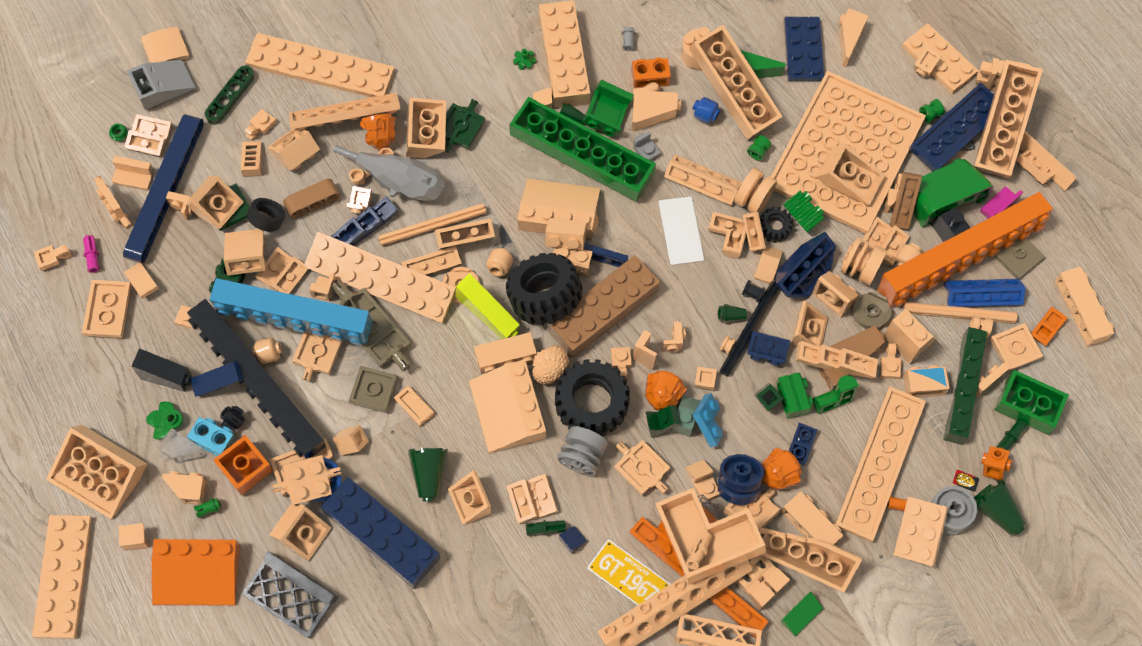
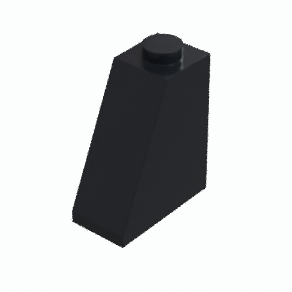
(161, 371)

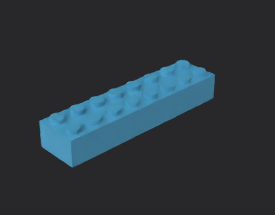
(291, 311)

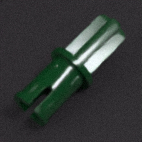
(1012, 435)
(545, 527)

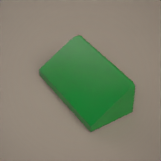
(802, 614)

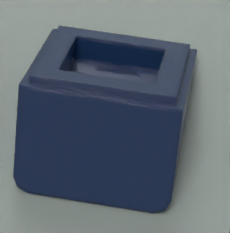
(572, 539)

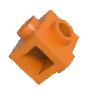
(996, 462)

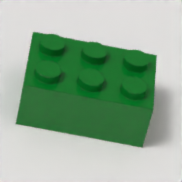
(1031, 402)

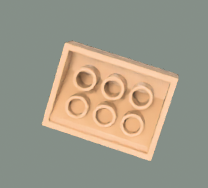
(557, 201)
(507, 407)
(95, 470)

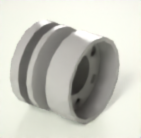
(582, 450)

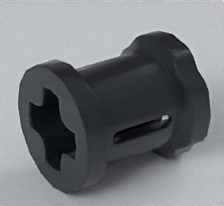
(753, 291)

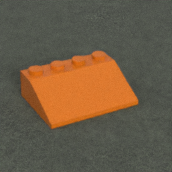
(195, 572)

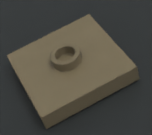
(1019, 257)
(373, 389)

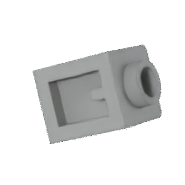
(645, 147)

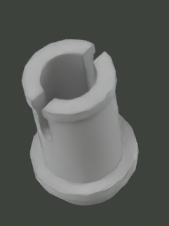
(628, 38)

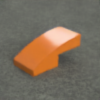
(1048, 326)

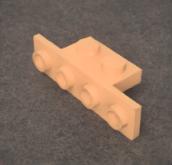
(1043, 164)

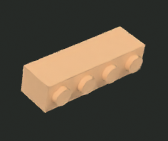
(1084, 306)

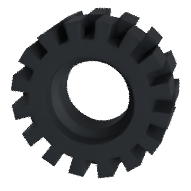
(780, 216)

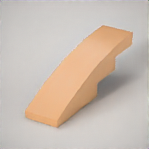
(836, 360)

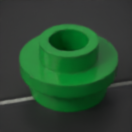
(118, 128)

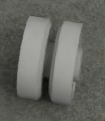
(961, 508)

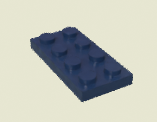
(803, 49)

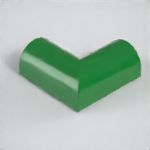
(837, 397)

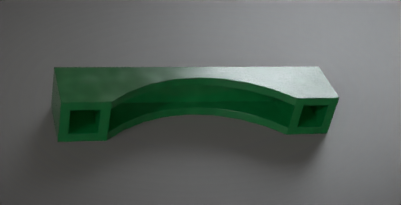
(963, 403)

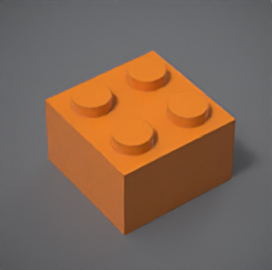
(243, 465)

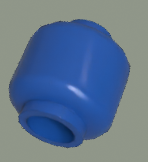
(706, 110)

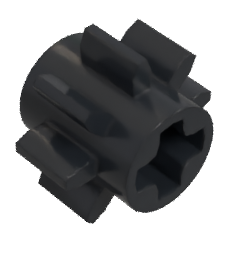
(232, 417)

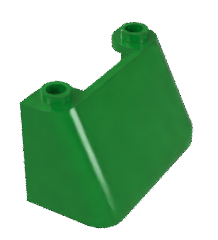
(949, 189)

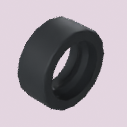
(262, 222)

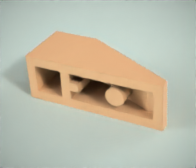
(850, 31)

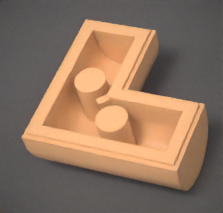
(733, 229)

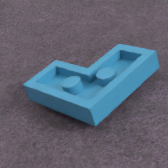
(705, 418)

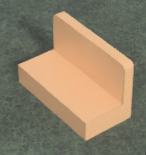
(132, 173)
(642, 353)

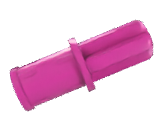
(91, 254)

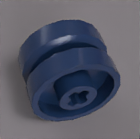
(740, 479)

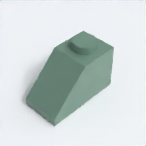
(685, 413)

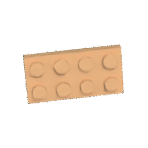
(952, 68)

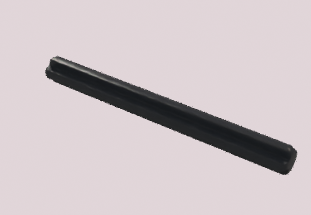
(751, 325)

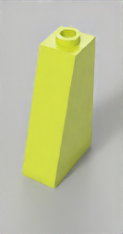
(486, 308)

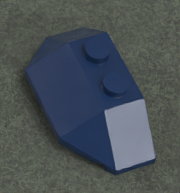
(804, 267)

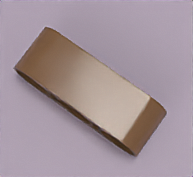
(311, 198)

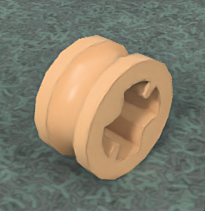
(727, 344)

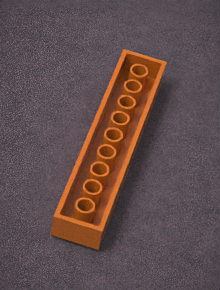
(964, 250)

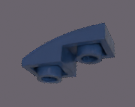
(802, 442)

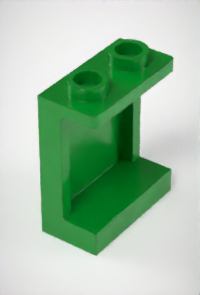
(607, 108)

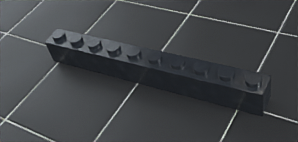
(257, 380)

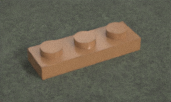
(905, 200)

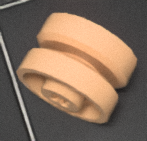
(755, 191)

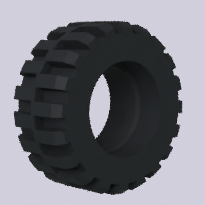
(552, 303)
(595, 374)

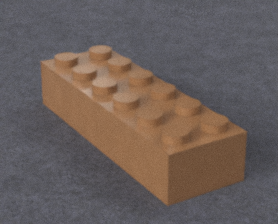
(605, 306)

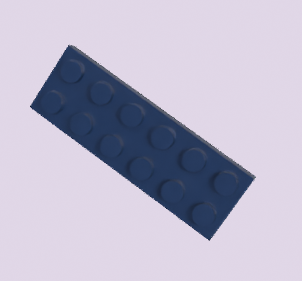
(954, 129)

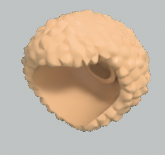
(550, 364)

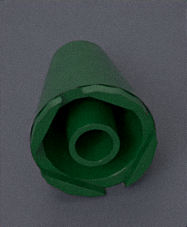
(428, 471)
(1001, 507)

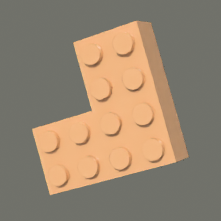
(733, 537)

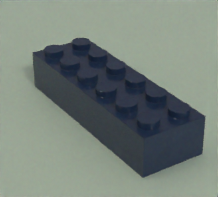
(380, 532)

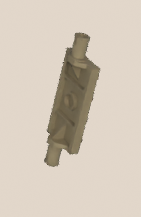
(385, 338)

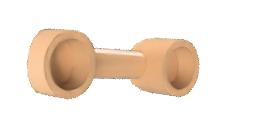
(358, 176)

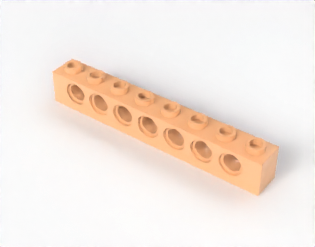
(667, 607)

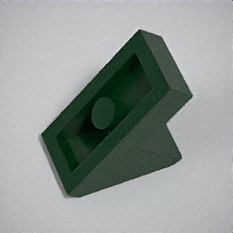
(662, 420)

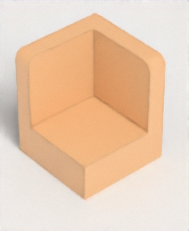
(323, 287)
(350, 440)
(132, 537)

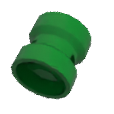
(933, 110)
(758, 149)

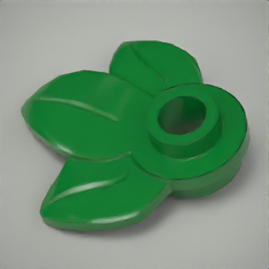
(162, 419)

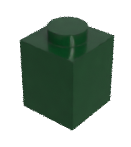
(768, 396)

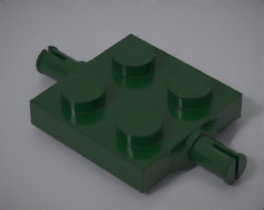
(462, 125)

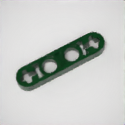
(233, 96)

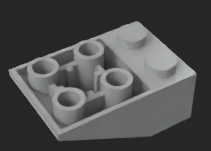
(160, 81)

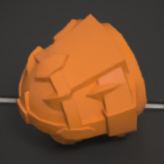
(379, 129)
(664, 389)
(781, 470)

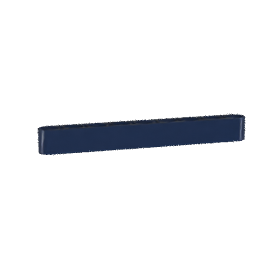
(166, 180)

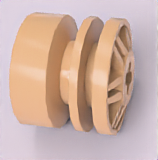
(863, 260)

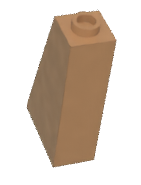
(865, 343)

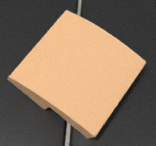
(165, 45)
(148, 135)
(885, 237)
(281, 272)
(532, 499)

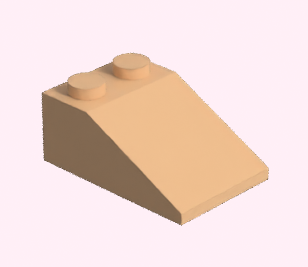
(850, 174)

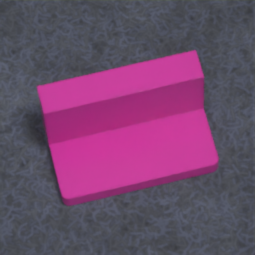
(1000, 202)

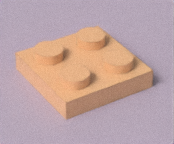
(1016, 347)

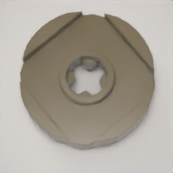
(862, 315)

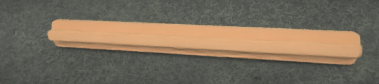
(432, 224)
(960, 312)

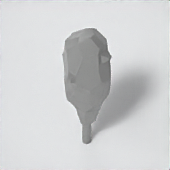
(399, 174)

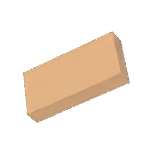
(414, 406)

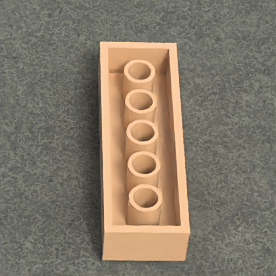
(564, 54)
(735, 82)
(1007, 119)

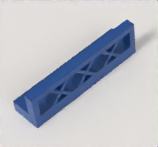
(985, 292)

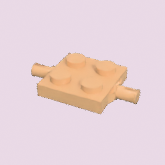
(111, 203)
(316, 354)
(641, 467)
(306, 479)
(761, 510)

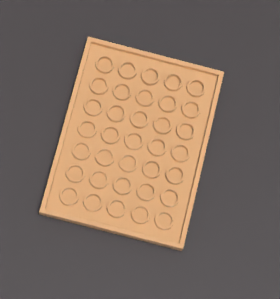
(866, 123)

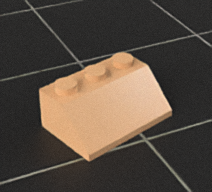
(425, 127)

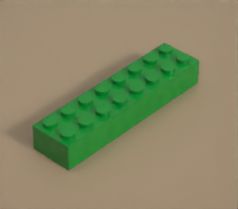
(582, 149)

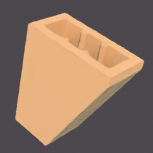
(653, 108)

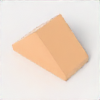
(768, 264)

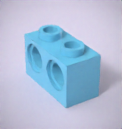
(209, 441)

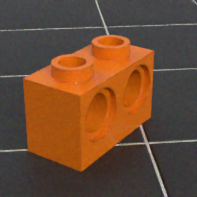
(650, 71)

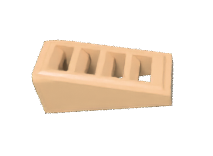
(251, 170)

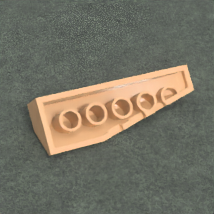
(811, 557)

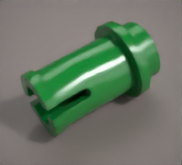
(208, 507)

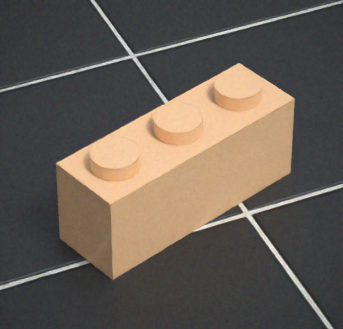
(464, 234)
(505, 351)
(810, 520)

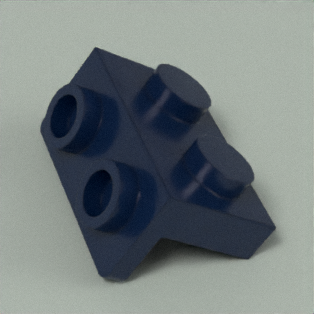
(768, 347)

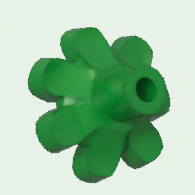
(524, 59)

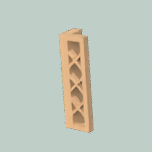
(702, 179)
(692, 638)

